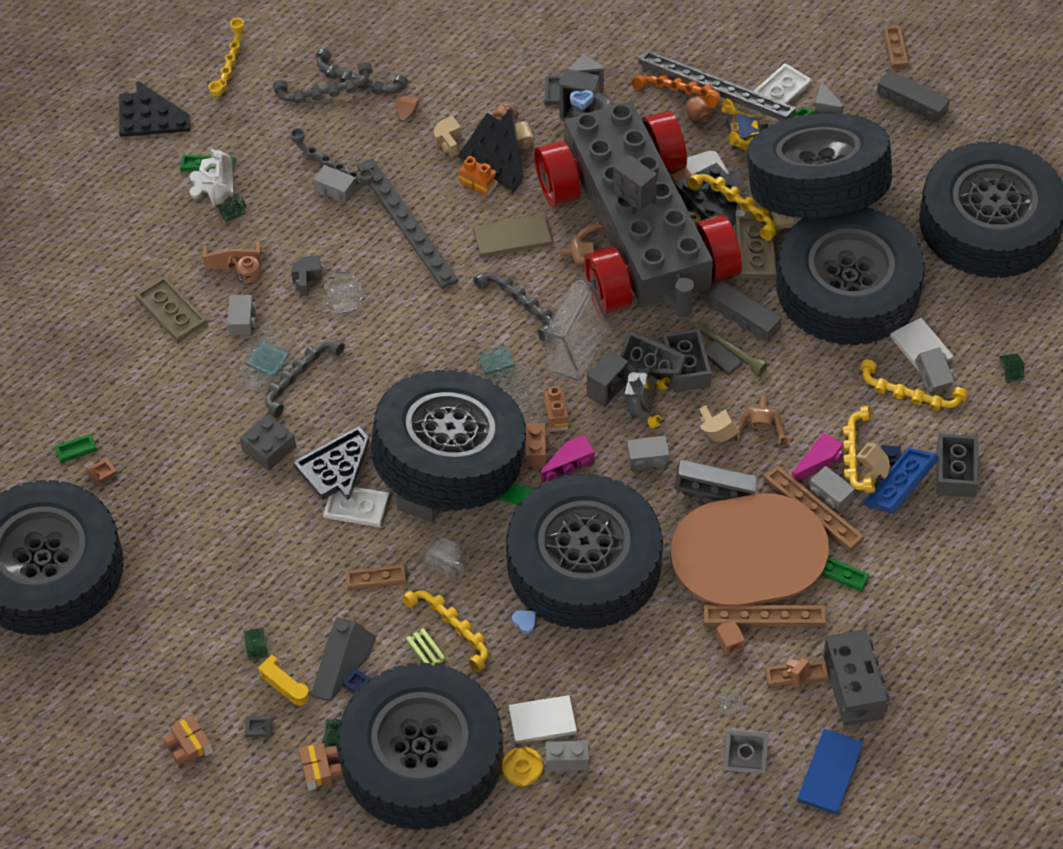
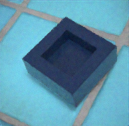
(892, 452)
(355, 681)

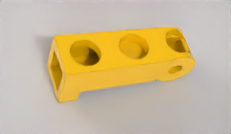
(272, 674)

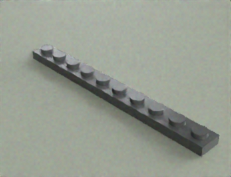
(726, 89)
(409, 226)

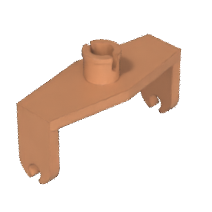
(228, 258)

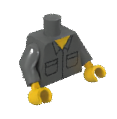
(640, 395)

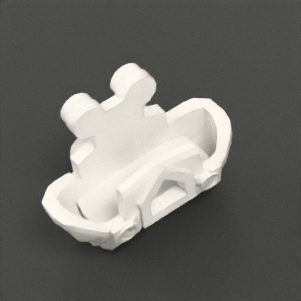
(215, 182)

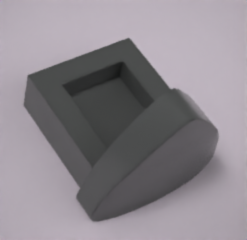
(259, 726)

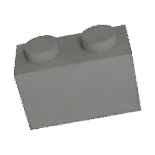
(334, 184)
(241, 315)
(934, 370)
(648, 452)
(831, 489)
(567, 756)

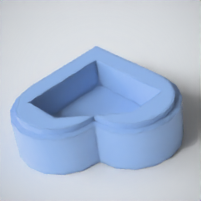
(582, 99)
(524, 620)

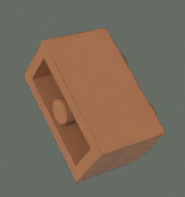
(535, 445)

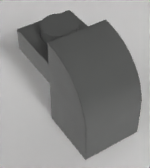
(306, 270)

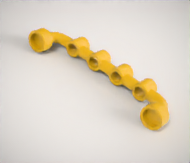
(218, 87)
(767, 232)
(917, 397)
(851, 446)
(450, 616)

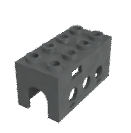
(868, 697)

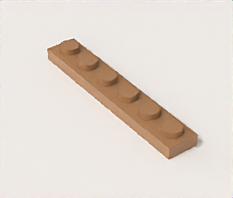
(832, 522)
(766, 615)

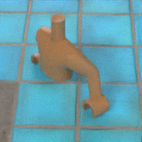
(581, 248)
(761, 418)

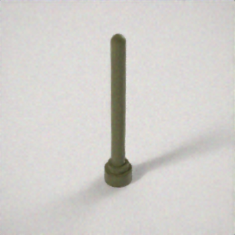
(756, 364)

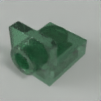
(233, 209)
(1013, 367)
(255, 644)
(331, 733)

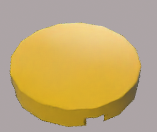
(526, 771)

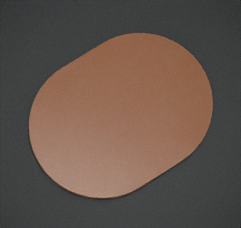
(749, 550)

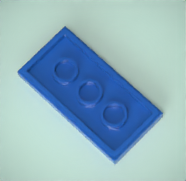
(901, 480)
(830, 771)

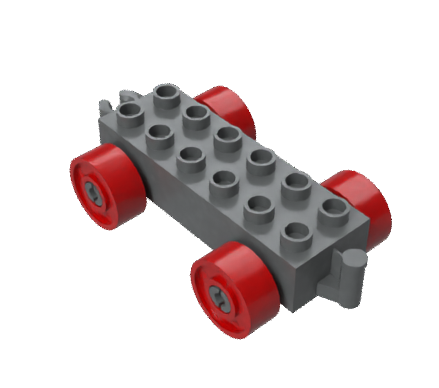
(652, 249)

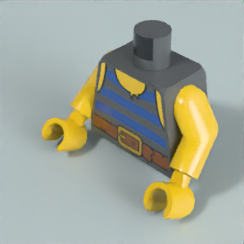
(740, 126)

